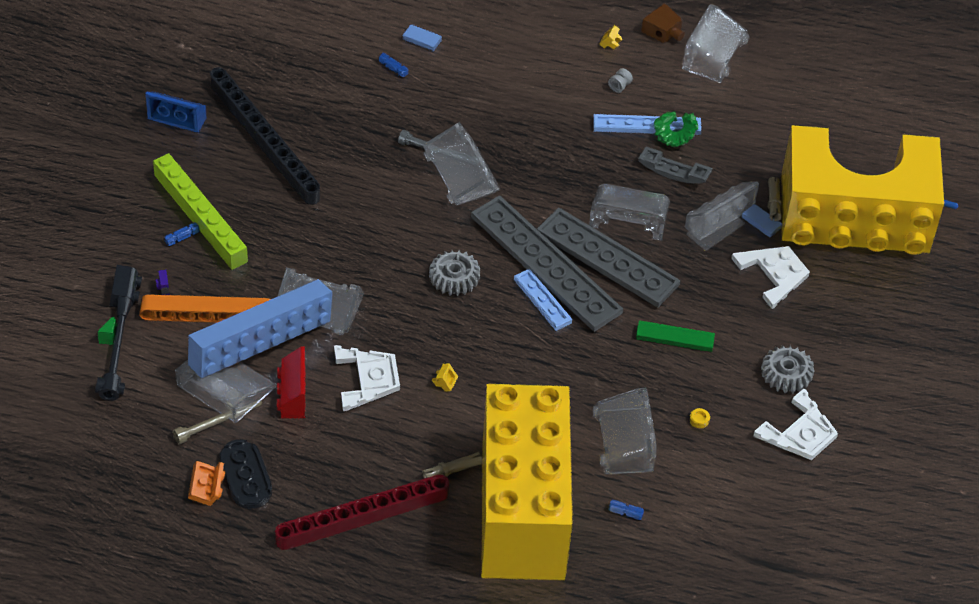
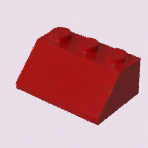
(292, 385)

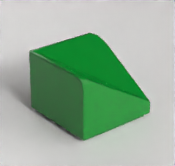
(107, 332)

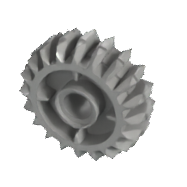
(454, 272)
(787, 369)

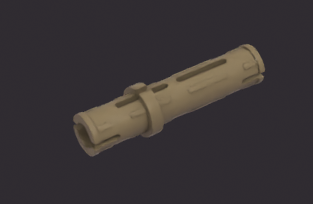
(774, 203)
(454, 466)

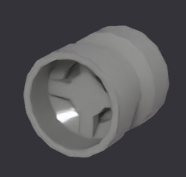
(620, 80)

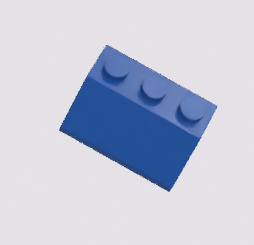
(175, 111)

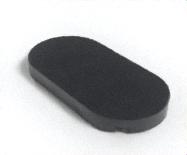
(246, 474)

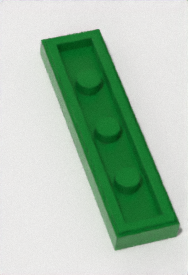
(675, 336)

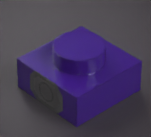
(162, 282)

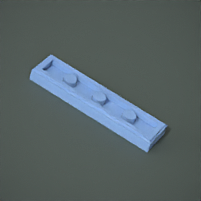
(542, 299)

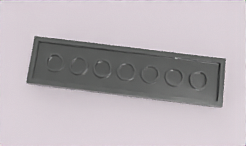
(609, 257)

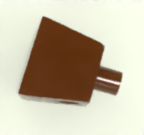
(663, 24)

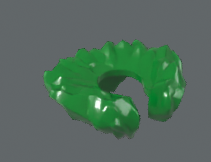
(672, 138)

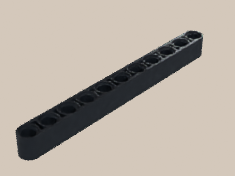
(265, 136)

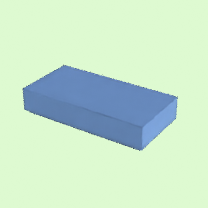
(422, 37)
(761, 220)

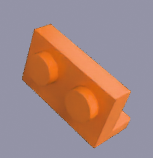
(206, 483)

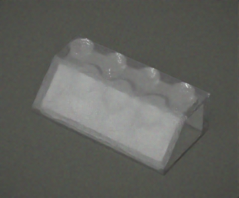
(722, 209)

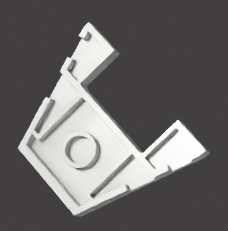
(779, 265)
(376, 375)
(805, 436)

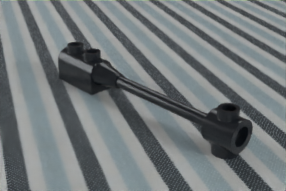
(122, 297)

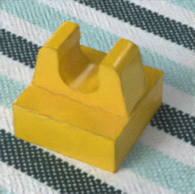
(611, 38)
(445, 377)

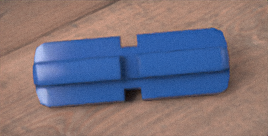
(630, 511)

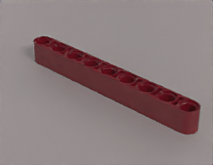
(356, 518)

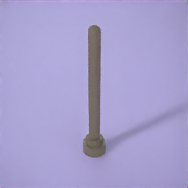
(182, 434)

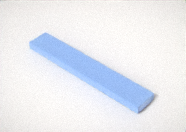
(634, 124)

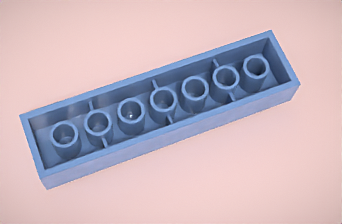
(259, 328)

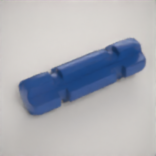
(393, 65)
(182, 234)

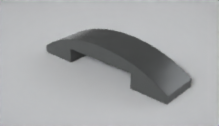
(674, 170)

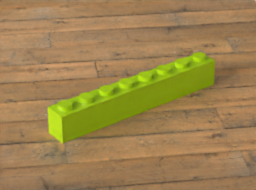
(201, 211)

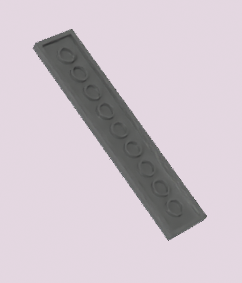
(547, 263)

